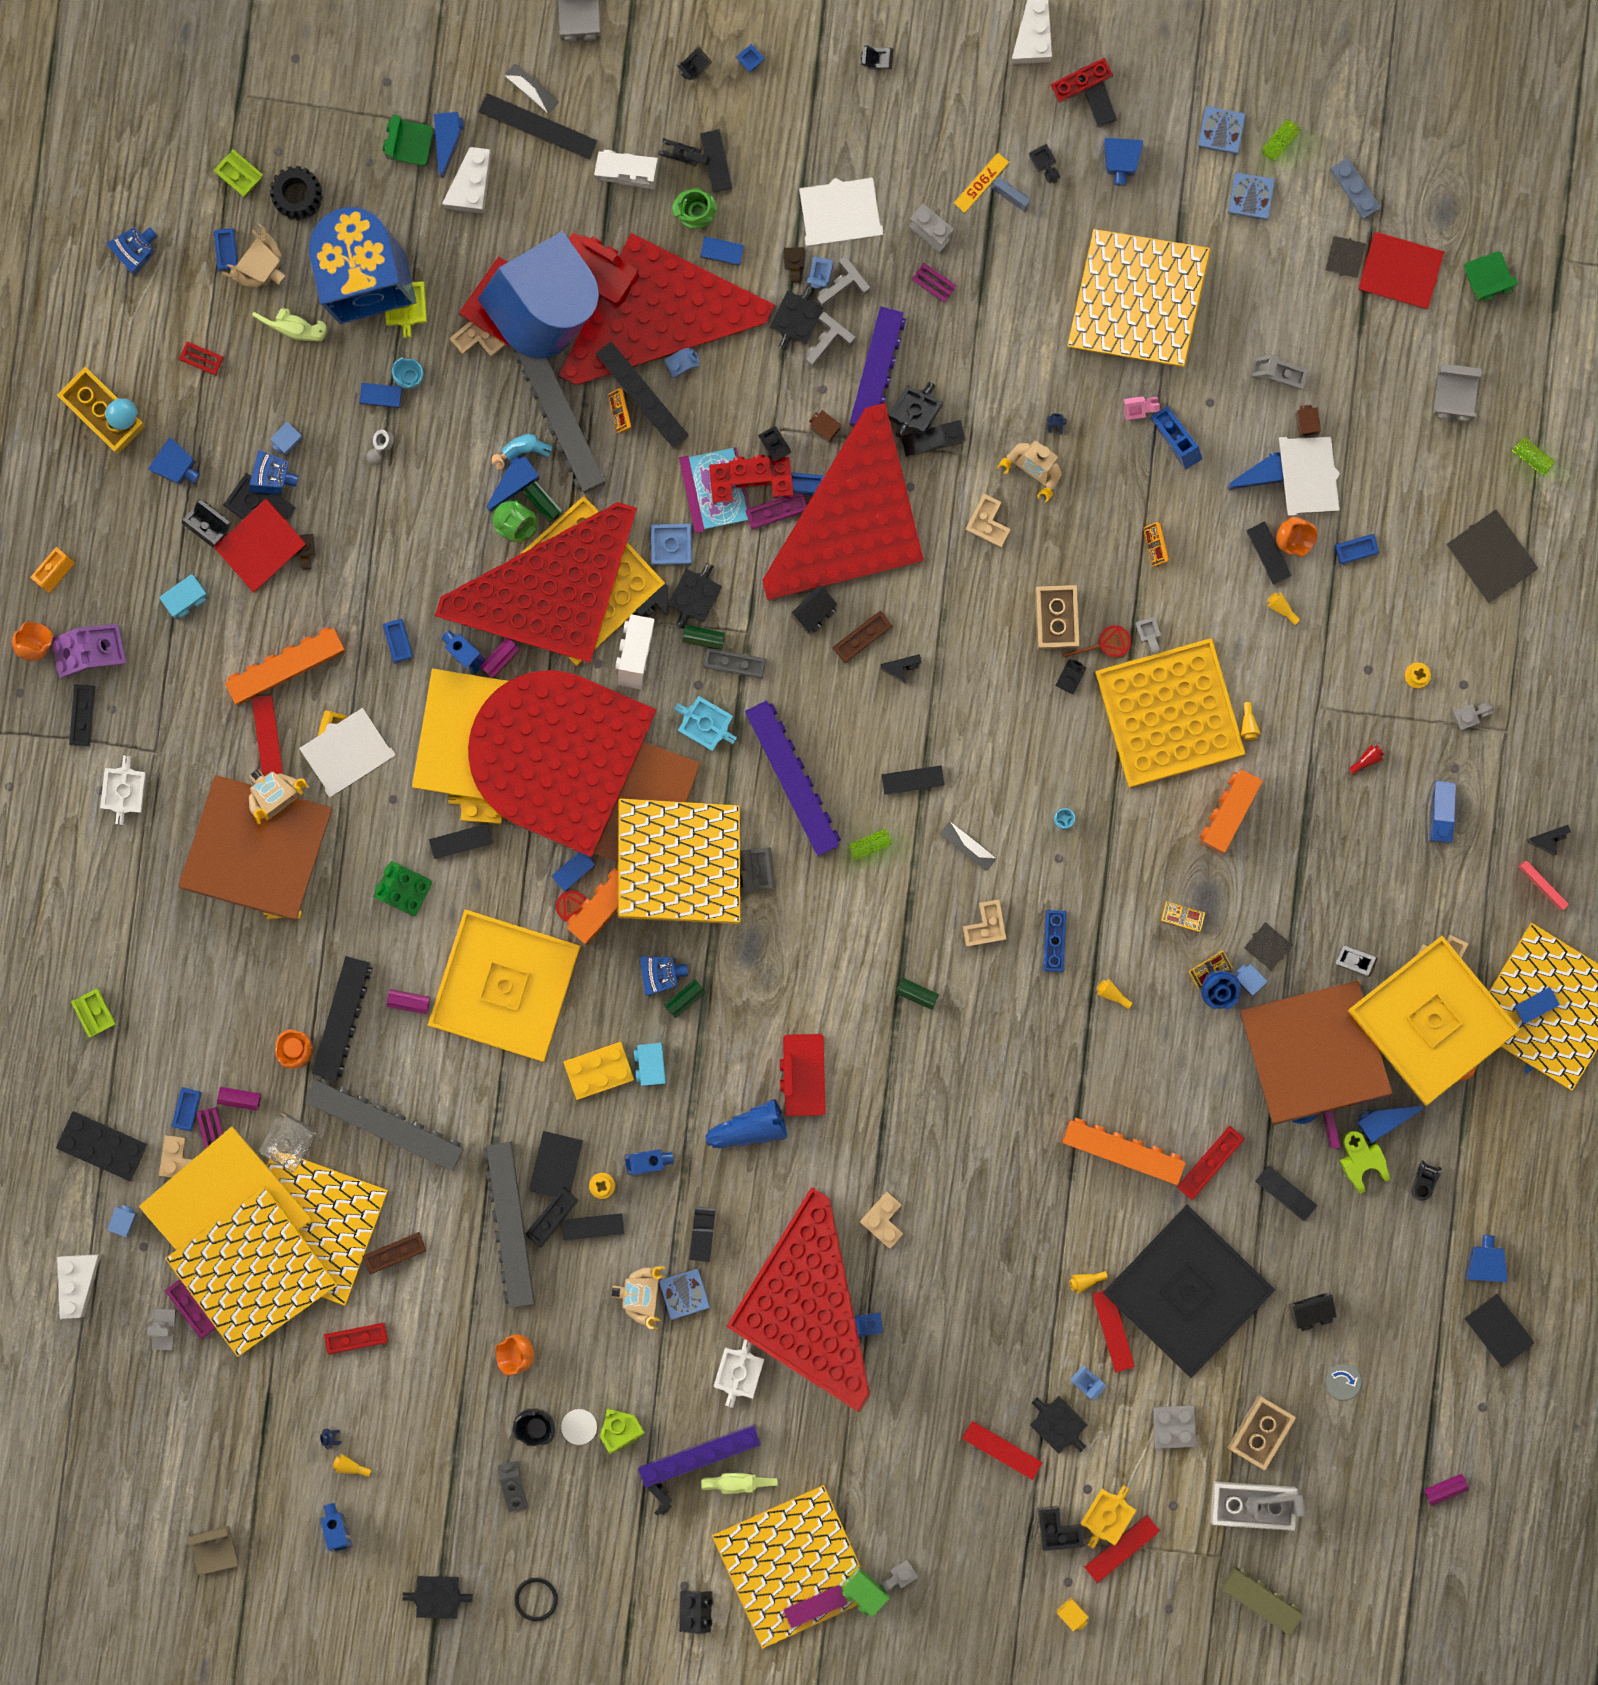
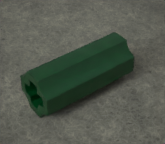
(542, 501)
(703, 637)
(917, 993)
(685, 998)

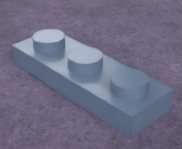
(1355, 188)

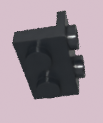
(206, 523)
(695, 1611)

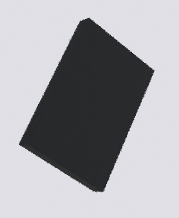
(243, 502)
(555, 1163)
(1499, 1330)

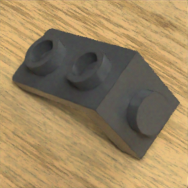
(512, 1486)

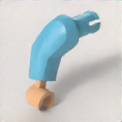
(521, 444)

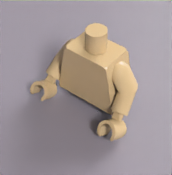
(259, 263)

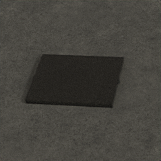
(1492, 556)

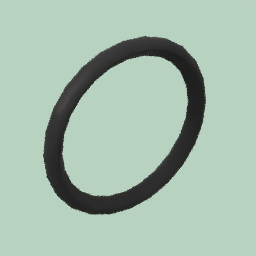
(516, 1599)

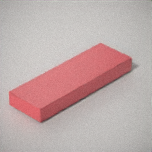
(1543, 885)

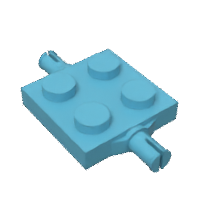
(705, 723)

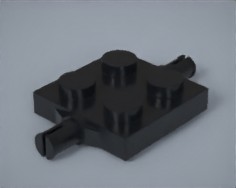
(796, 317)
(915, 410)
(694, 595)
(1058, 1424)
(437, 1597)

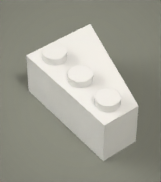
(1034, 36)
(627, 169)
(470, 183)
(634, 651)
(75, 1283)

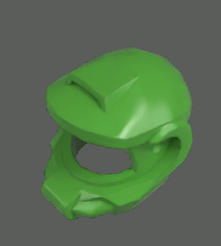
(695, 208)
(509, 517)

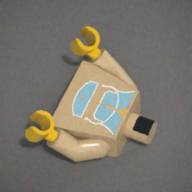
(1037, 462)
(272, 793)
(640, 1295)

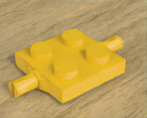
(475, 810)
(1108, 1516)

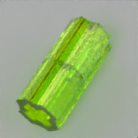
(1280, 140)
(1533, 456)
(870, 844)

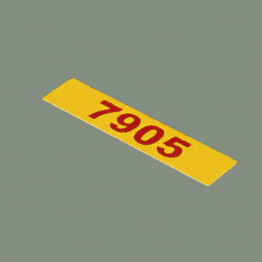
(981, 182)

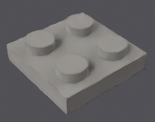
(1174, 1426)

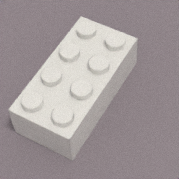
(1230, 1501)

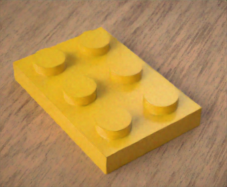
(598, 1070)

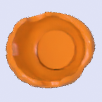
(1296, 536)
(32, 641)
(293, 1049)
(514, 1354)

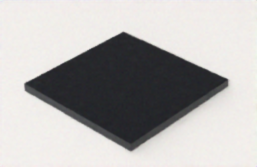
(1188, 1291)

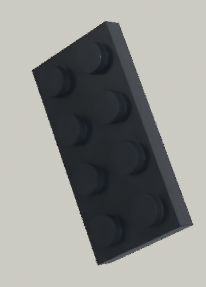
(101, 1146)

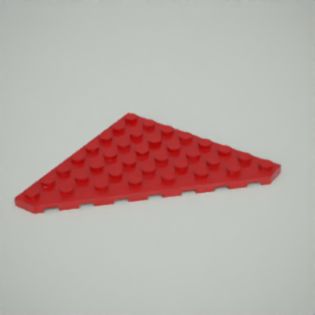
(662, 312)
(855, 518)
(551, 592)
(804, 1308)

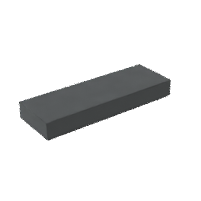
(734, 663)

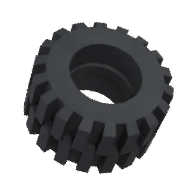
(290, 177)

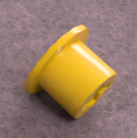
(1417, 675)
(602, 1185)

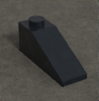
(934, 439)
(1286, 1193)

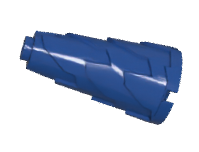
(757, 1125)

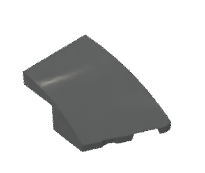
(756, 869)

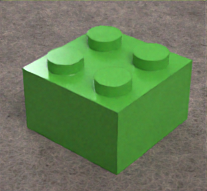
(865, 1592)

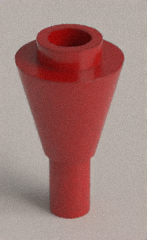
(1371, 756)

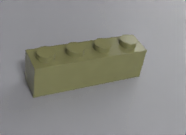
(1262, 1601)

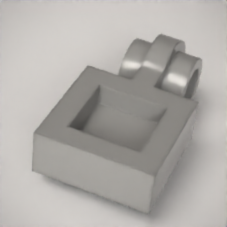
(1468, 716)

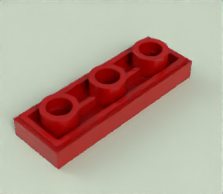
(1070, 86)

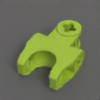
(1362, 1158)

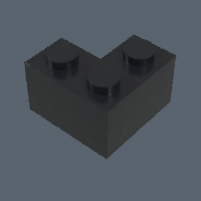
(1053, 1534)

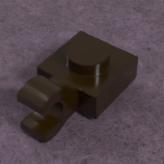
(794, 260)
(306, 551)

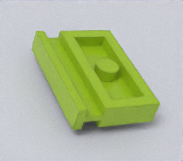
(238, 173)
(93, 1012)

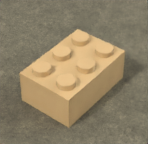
(1057, 617)
(1261, 1432)

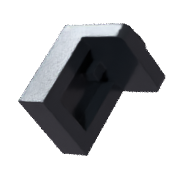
(877, 58)
(694, 64)
(1071, 676)
(660, 1493)

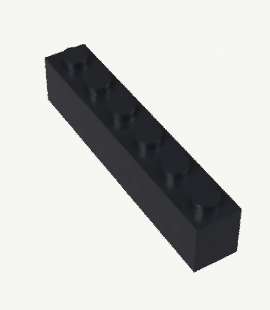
(642, 394)
(341, 1018)

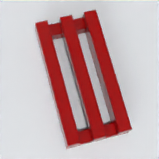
(217, 365)

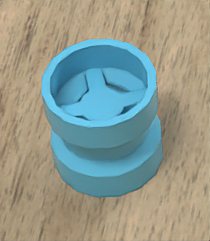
(1064, 815)

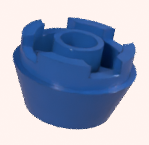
(1221, 990)

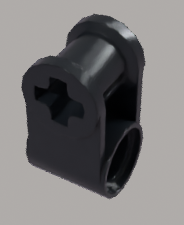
(1426, 1180)

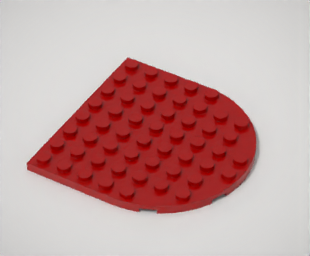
(556, 754)

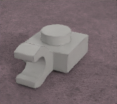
(1149, 631)
(902, 1574)

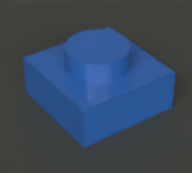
(750, 58)

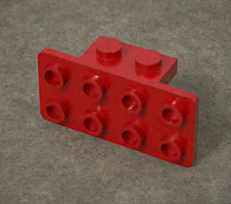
(610, 272)
(803, 1074)

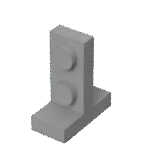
(843, 282)
(827, 338)
(1279, 371)
(163, 1329)

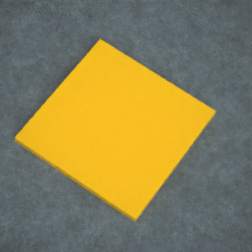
(445, 732)
(504, 985)
(1434, 1020)
(214, 1186)

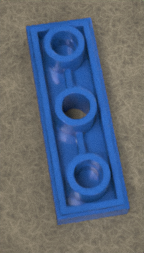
(1054, 954)

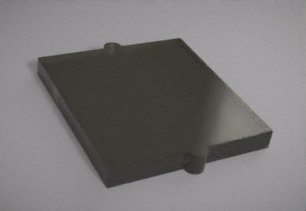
(1345, 256)
(1268, 946)

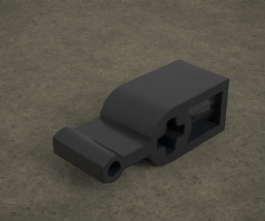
(702, 1234)

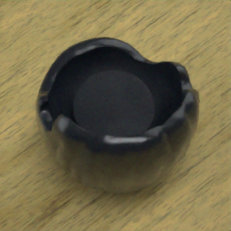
(534, 1427)

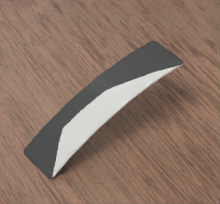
(531, 88)
(968, 846)

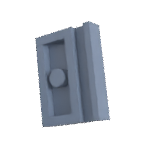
(1015, 197)

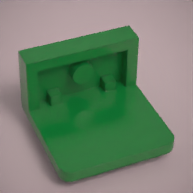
(407, 141)
(1489, 277)
(402, 888)

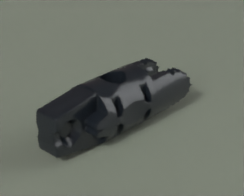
(692, 153)

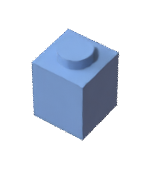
(286, 439)
(1250, 979)
(122, 1220)

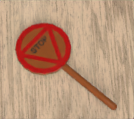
(1113, 642)
(569, 903)

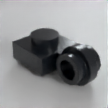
(1043, 159)

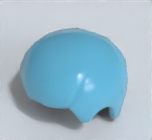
(407, 373)
(121, 413)

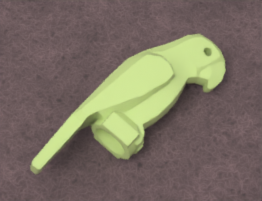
(295, 326)
(736, 1483)

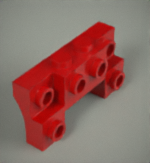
(750, 473)

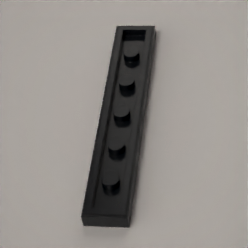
(538, 126)

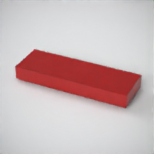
(356, 1338)

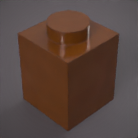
(1308, 421)
(824, 426)

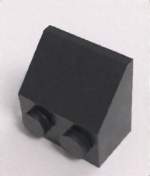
(814, 610)
(1312, 1311)

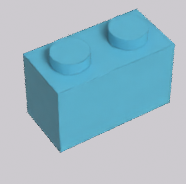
(184, 596)
(651, 1064)

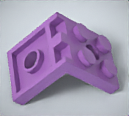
(86, 649)

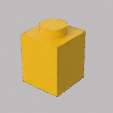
(1072, 1615)

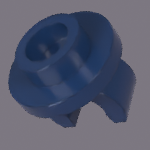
(1056, 420)
(327, 1440)

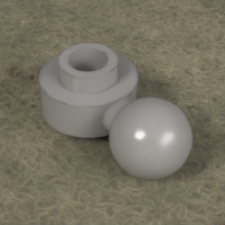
(374, 455)

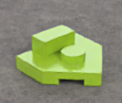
(620, 1430)

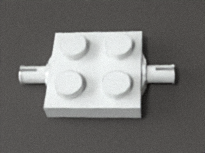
(123, 790)
(738, 1373)

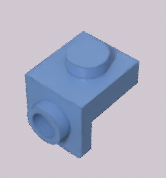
(820, 272)
(682, 362)
(1088, 1383)

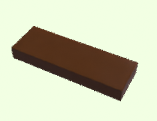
(862, 637)
(394, 1253)

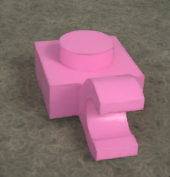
(1137, 407)

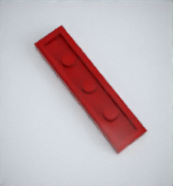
(267, 734)
(1210, 1163)
(1113, 1332)
(1002, 1450)
(1125, 1547)

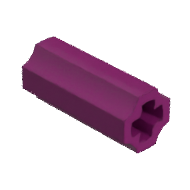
(500, 658)
(408, 1001)
(239, 1098)
(1446, 1489)

